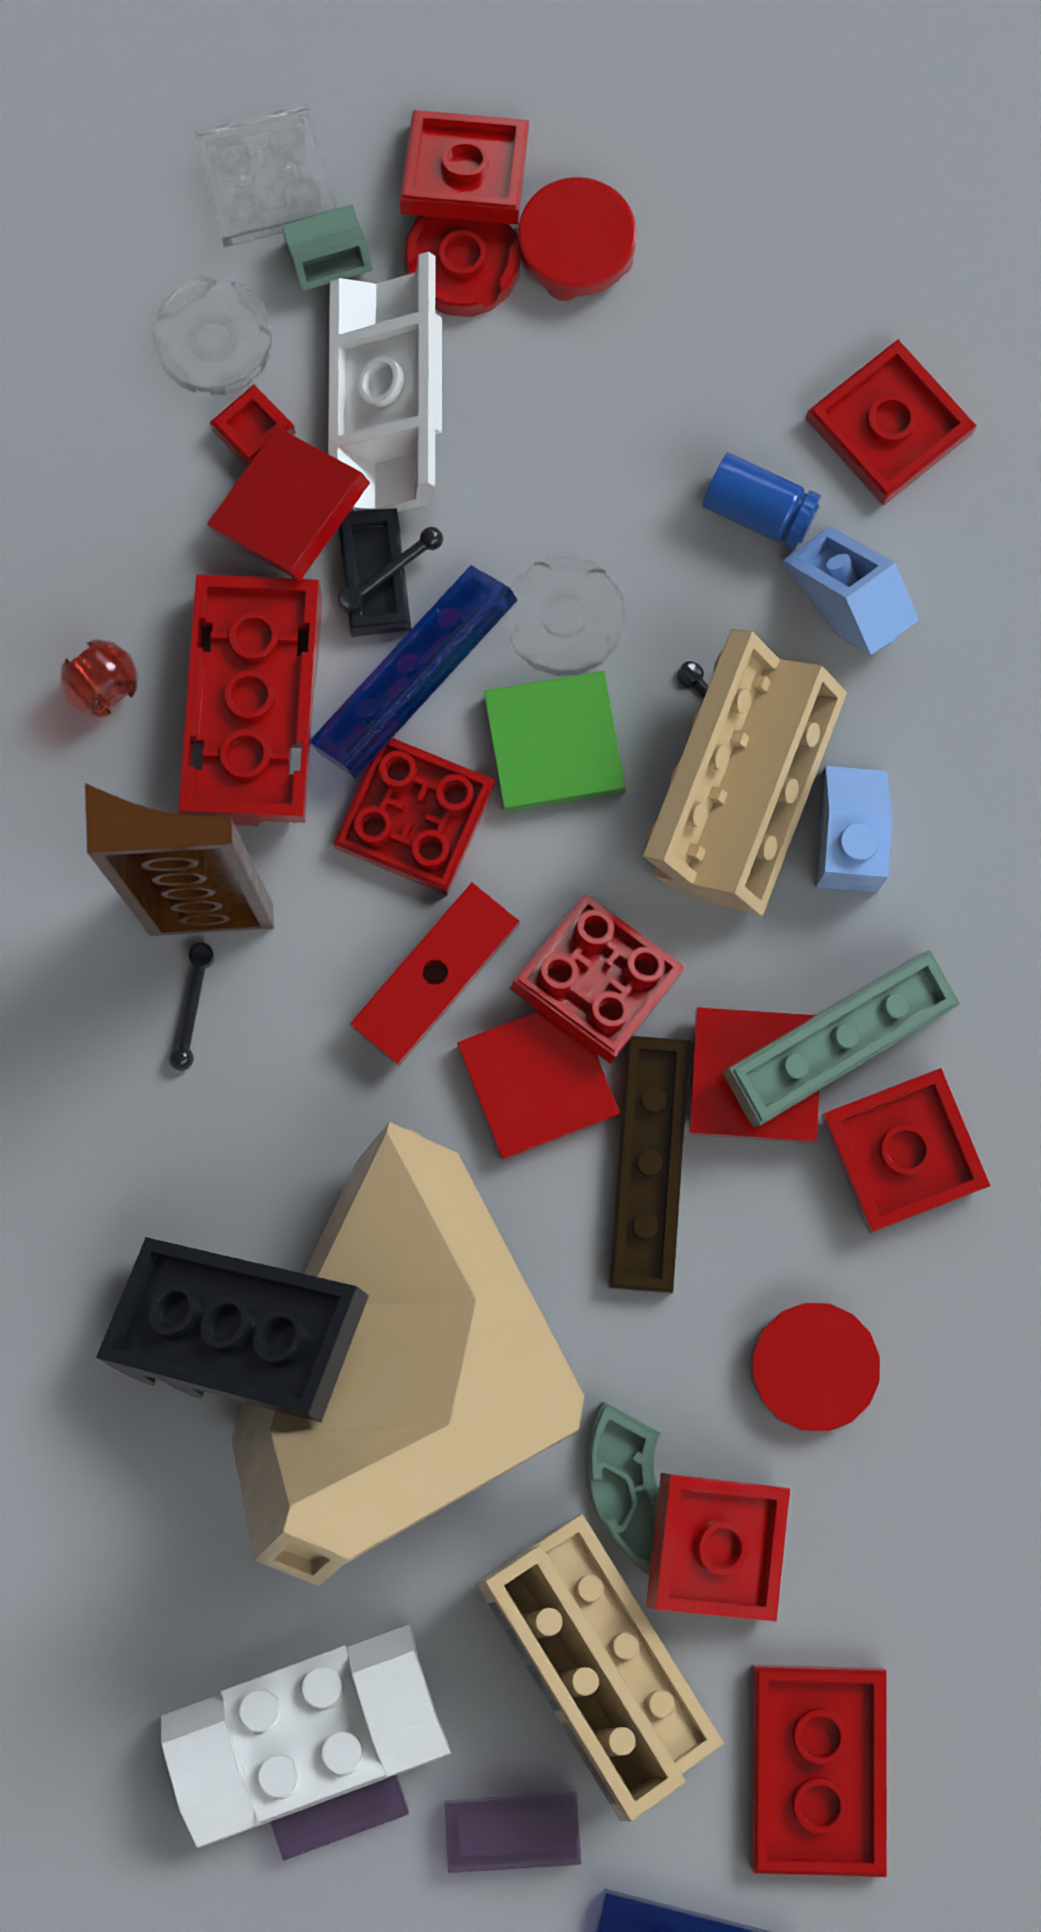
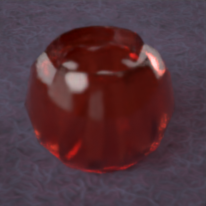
(99, 678)

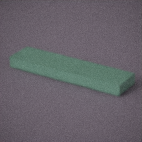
(840, 1038)

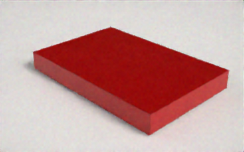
(819, 1771)

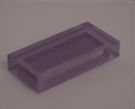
(340, 1817)
(512, 1832)

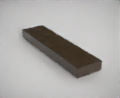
(649, 1165)

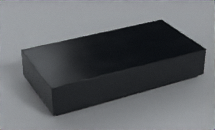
(367, 546)

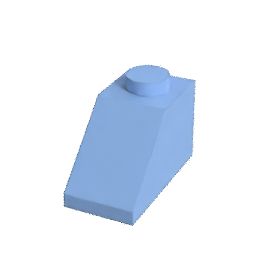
(853, 589)
(854, 830)

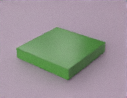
(554, 741)

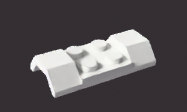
(387, 385)
(301, 1736)

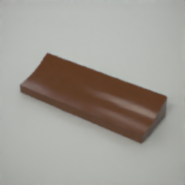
(176, 867)

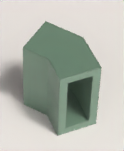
(327, 247)

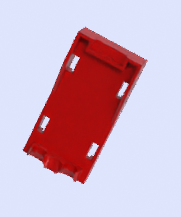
(250, 698)

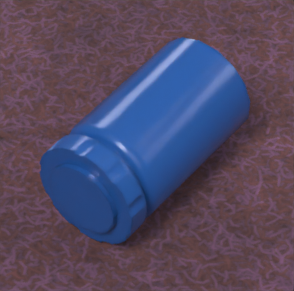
(761, 501)

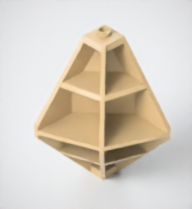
(438, 1385)

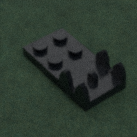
(232, 1329)

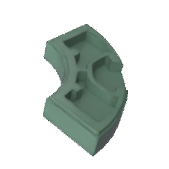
(625, 1482)

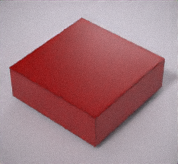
(249, 423)

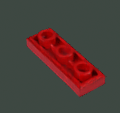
(461, 945)

